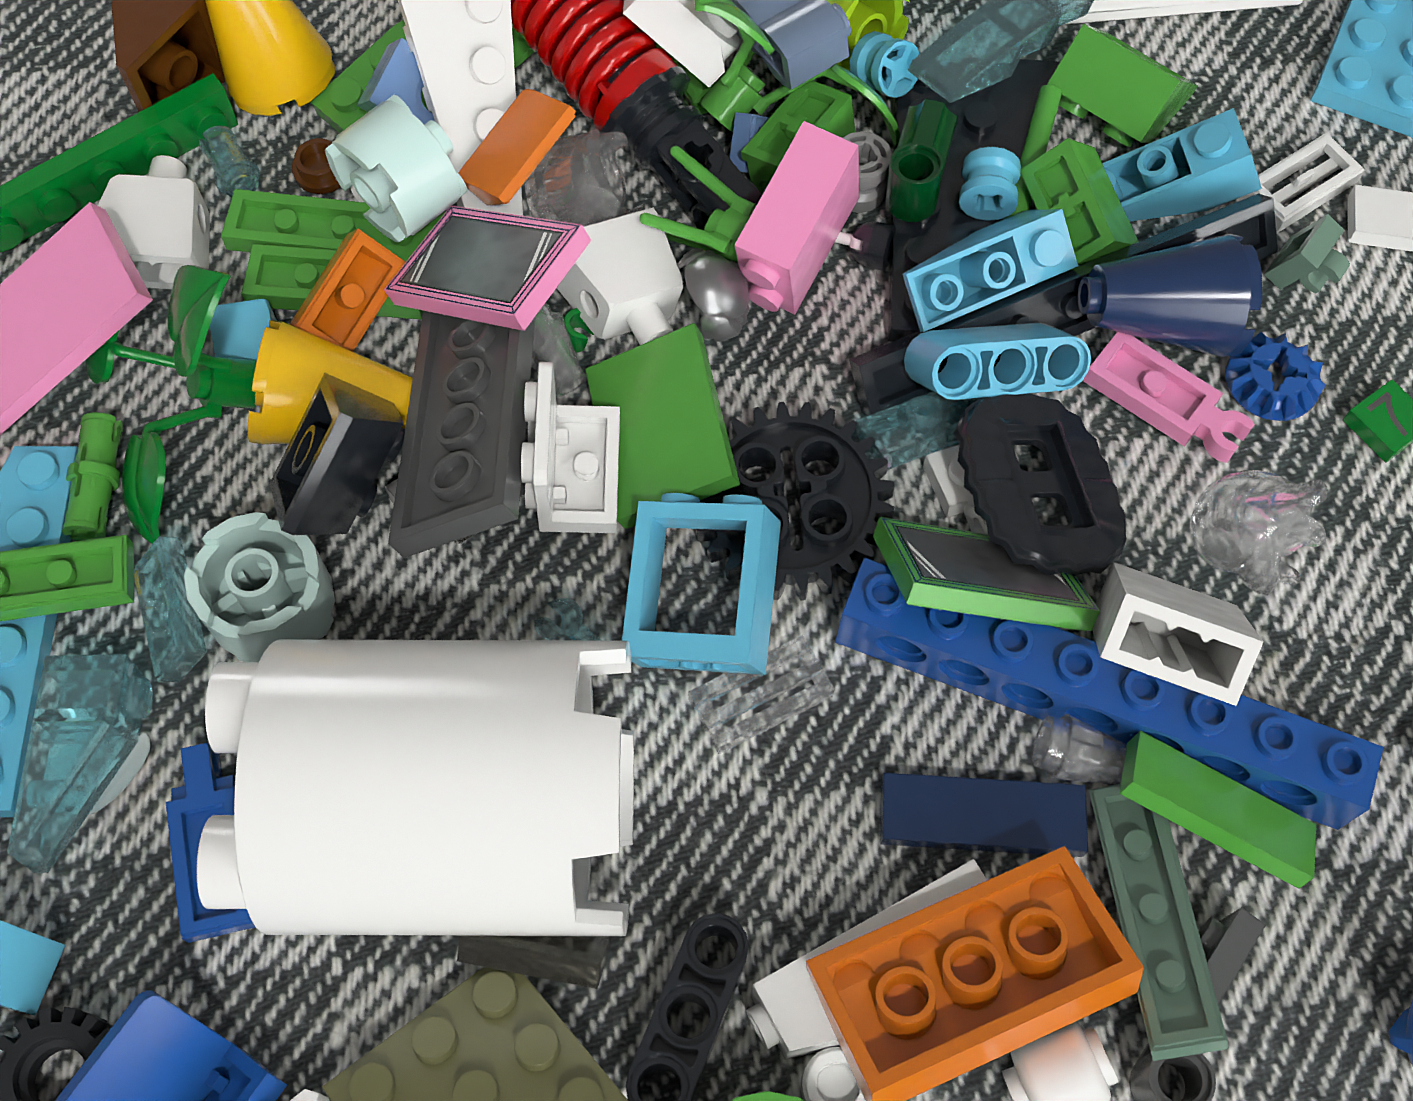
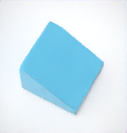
(240, 328)

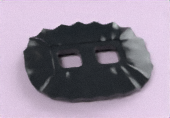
(1074, 477)

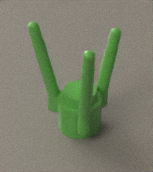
(722, 226)

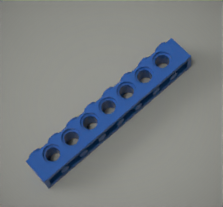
(1058, 673)

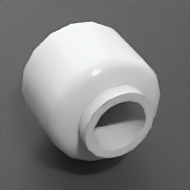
(1061, 1068)

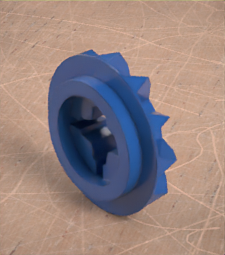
(1253, 384)

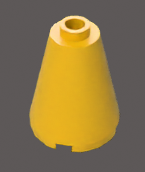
(269, 53)
(290, 370)

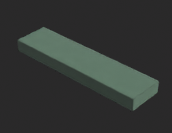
(1159, 926)

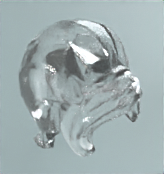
(580, 180)
(1252, 522)

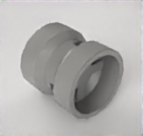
(873, 169)

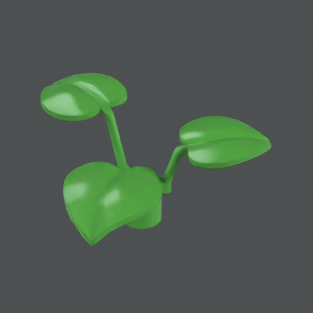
(740, 87)

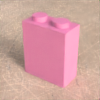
(798, 218)

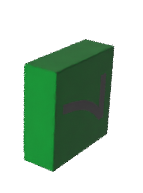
(1384, 420)

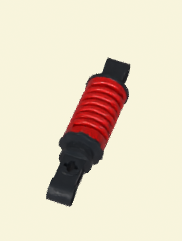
(630, 90)

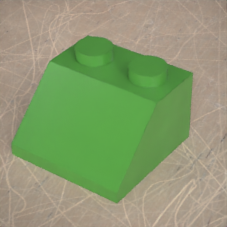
(1119, 86)

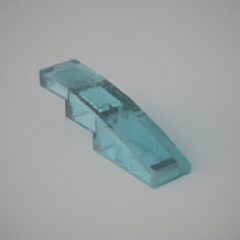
(990, 44)

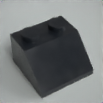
(335, 459)

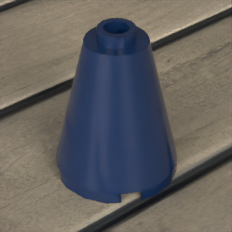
(1179, 295)

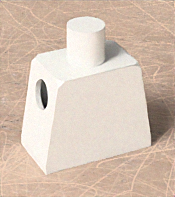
(159, 220)
(625, 279)

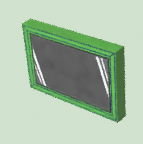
(977, 577)

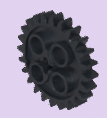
(848, 494)

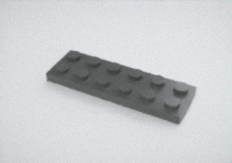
(461, 433)

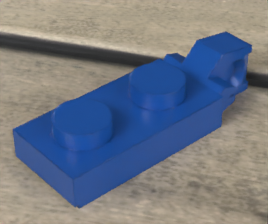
(190, 807)

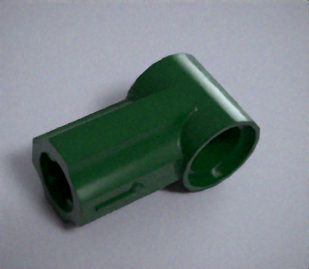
(920, 161)

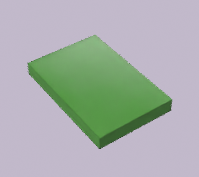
(668, 421)

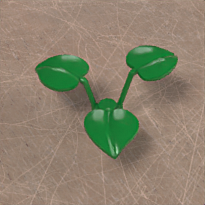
(211, 379)

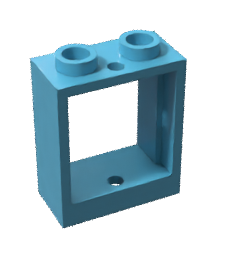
(703, 652)

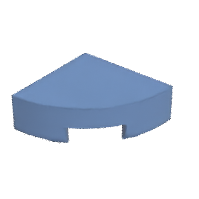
(744, 130)

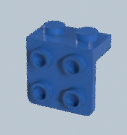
(168, 1056)

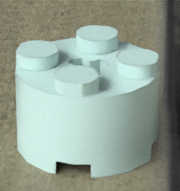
(397, 168)
(259, 586)

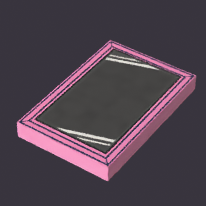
(488, 266)

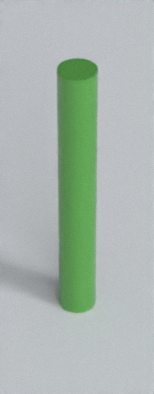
(1037, 138)

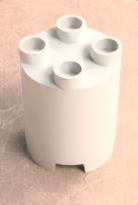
(419, 788)

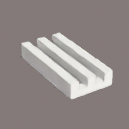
(1307, 203)

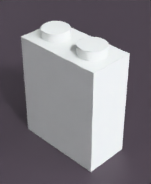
(1175, 634)

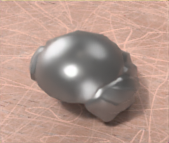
(718, 291)

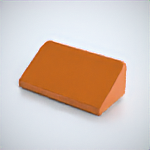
(515, 146)
(349, 291)

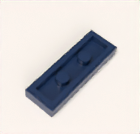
(983, 814)

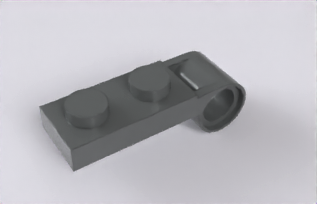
(1225, 949)

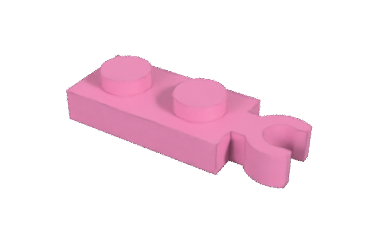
(1166, 396)

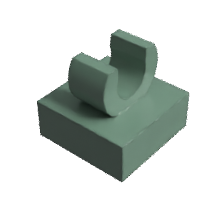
(1310, 257)

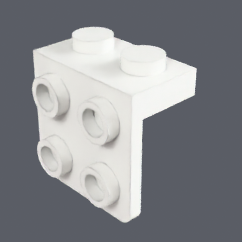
(569, 460)

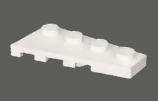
(465, 73)

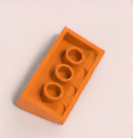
(973, 977)

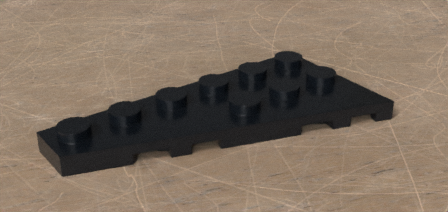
(985, 118)

